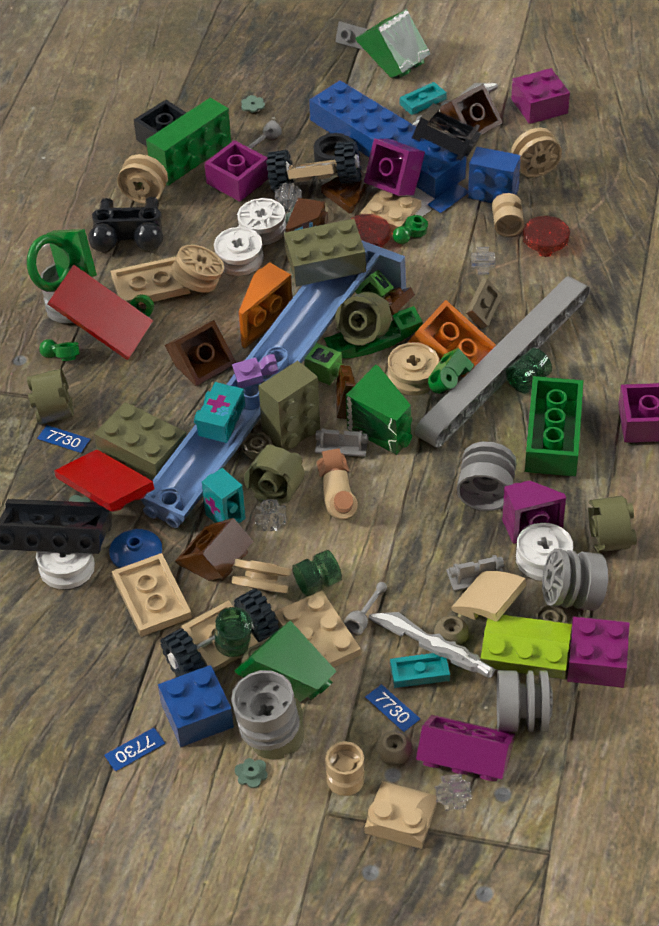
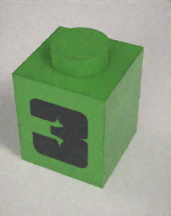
(376, 284)
(324, 363)

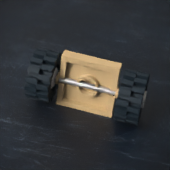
(346, 162)
(194, 643)

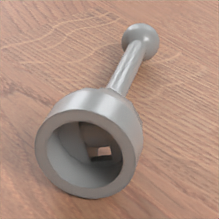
(270, 131)
(357, 620)

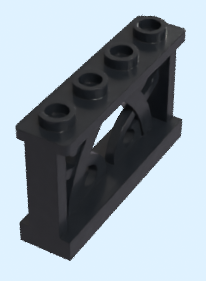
(460, 138)
(54, 526)

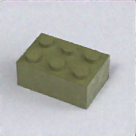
(325, 252)
(290, 406)
(138, 440)

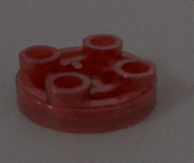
(373, 229)
(546, 234)

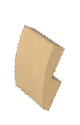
(490, 595)

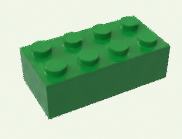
(191, 139)
(554, 426)

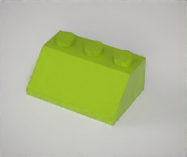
(526, 645)

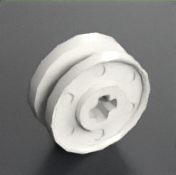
(265, 218)
(239, 250)
(536, 544)
(65, 569)

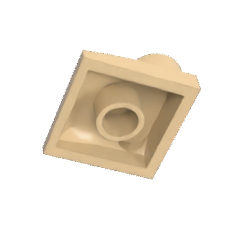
(401, 814)

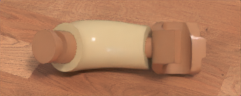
(336, 486)

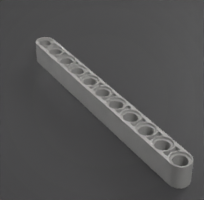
(490, 372)

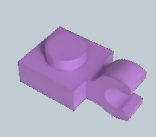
(252, 372)

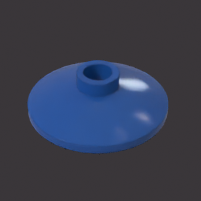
(125, 553)

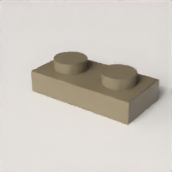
(484, 304)

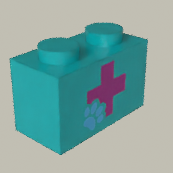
(220, 412)
(223, 497)

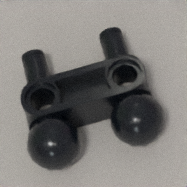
(126, 223)

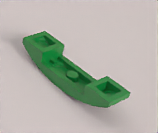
(403, 325)

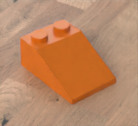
(264, 302)
(451, 330)

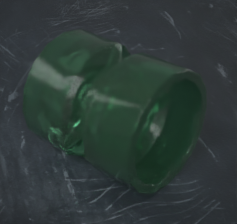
(530, 364)
(318, 572)
(233, 631)

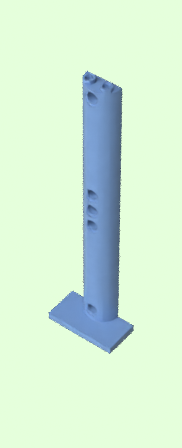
(289, 339)

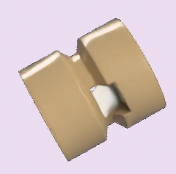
(508, 215)
(345, 768)

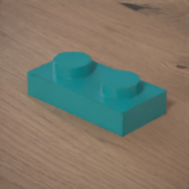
(422, 98)
(419, 670)

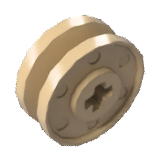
(538, 152)
(142, 178)
(197, 268)
(411, 366)
(261, 576)

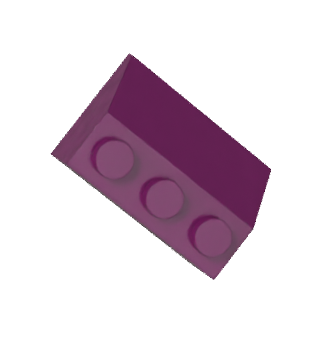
(465, 747)

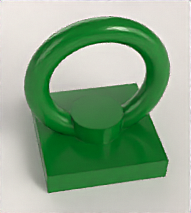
(68, 249)

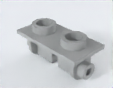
(347, 33)
(350, 443)
(464, 574)

